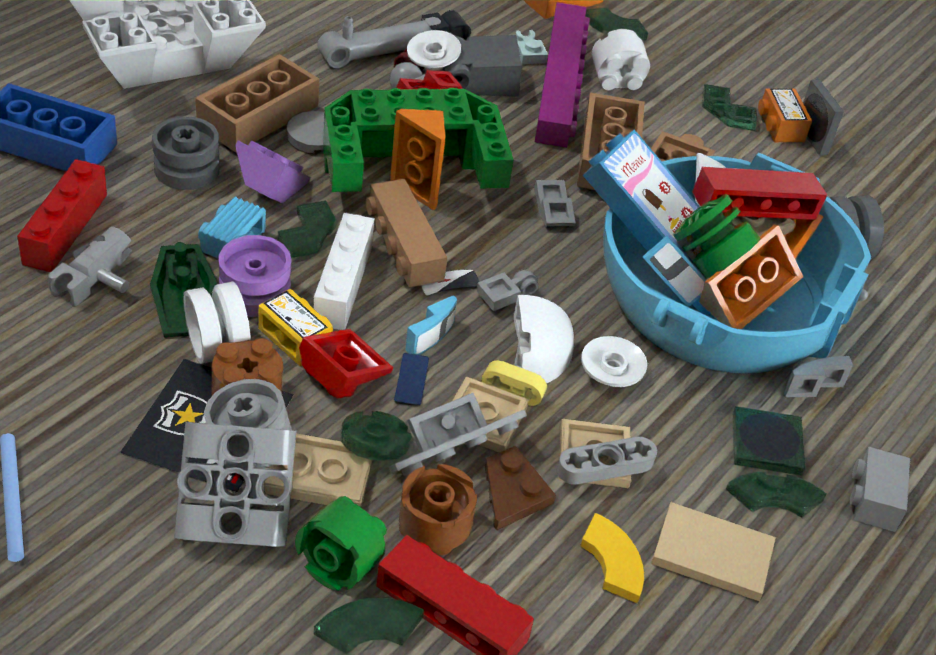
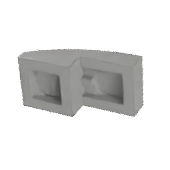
(553, 203)
(824, 372)

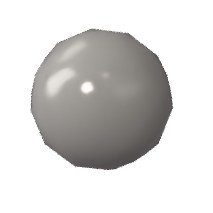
(404, 70)

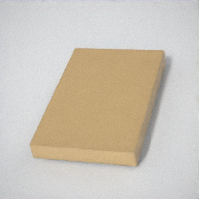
(323, 472)
(714, 551)

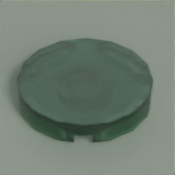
(375, 436)

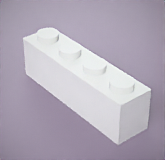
(344, 269)

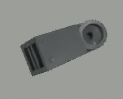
(488, 65)

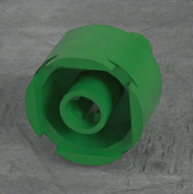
(341, 544)

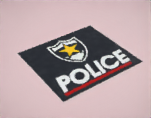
(161, 431)

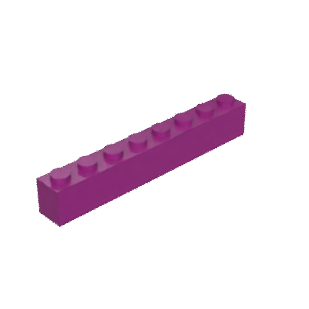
(563, 76)

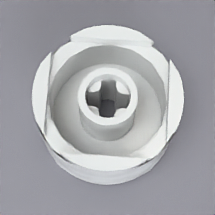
(621, 60)

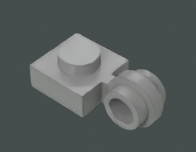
(502, 291)

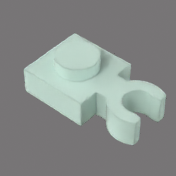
(531, 50)

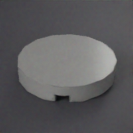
(306, 131)

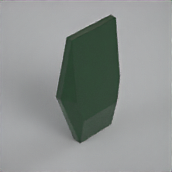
(176, 271)

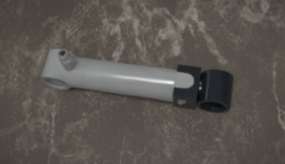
(350, 46)

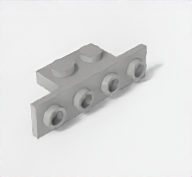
(450, 426)

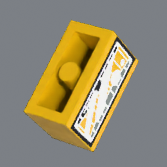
(289, 319)

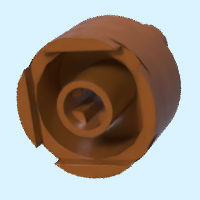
(246, 361)
(437, 507)

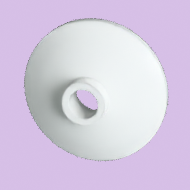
(434, 49)
(614, 361)

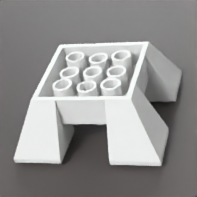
(168, 38)

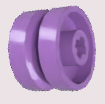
(257, 267)

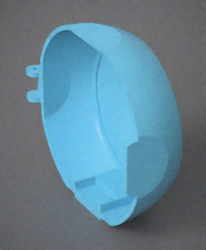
(786, 332)

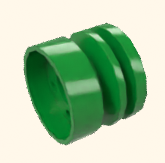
(716, 236)

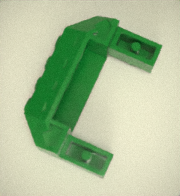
(364, 126)

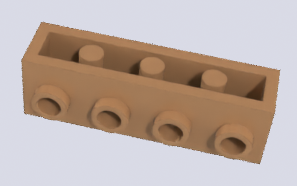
(406, 233)

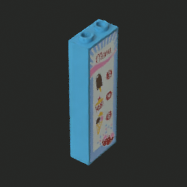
(642, 193)

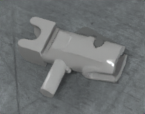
(92, 264)

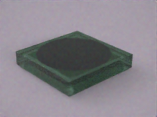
(768, 441)

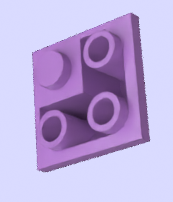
(269, 171)

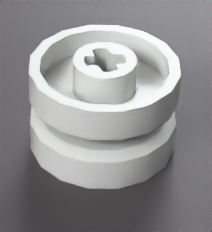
(215, 319)

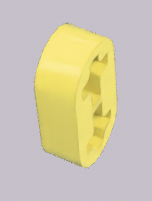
(515, 380)

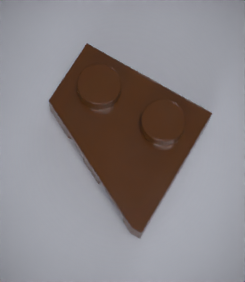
(515, 487)

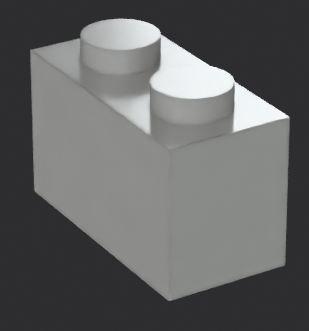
(880, 489)

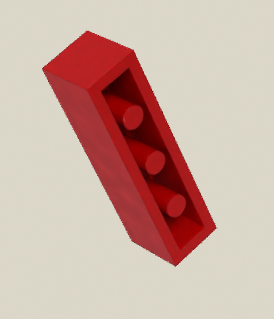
(762, 192)
(62, 216)
(454, 600)

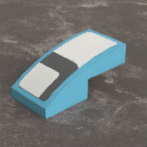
(676, 270)
(432, 329)

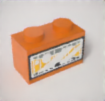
(784, 115)

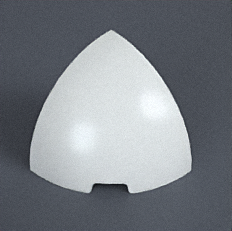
(543, 337)

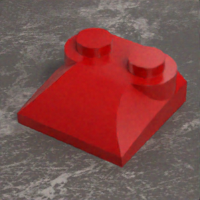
(341, 361)

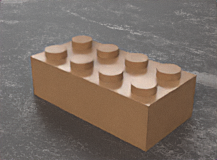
(258, 101)
(604, 120)

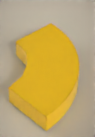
(617, 556)

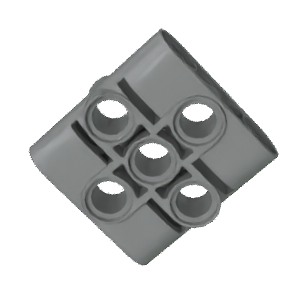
(204, 520)

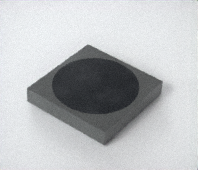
(824, 114)

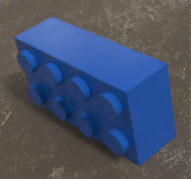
(53, 129)

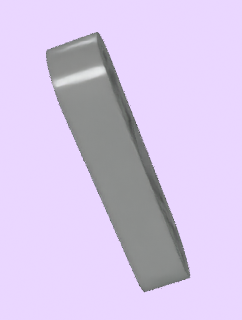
(595, 470)

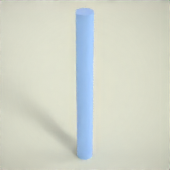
(11, 498)

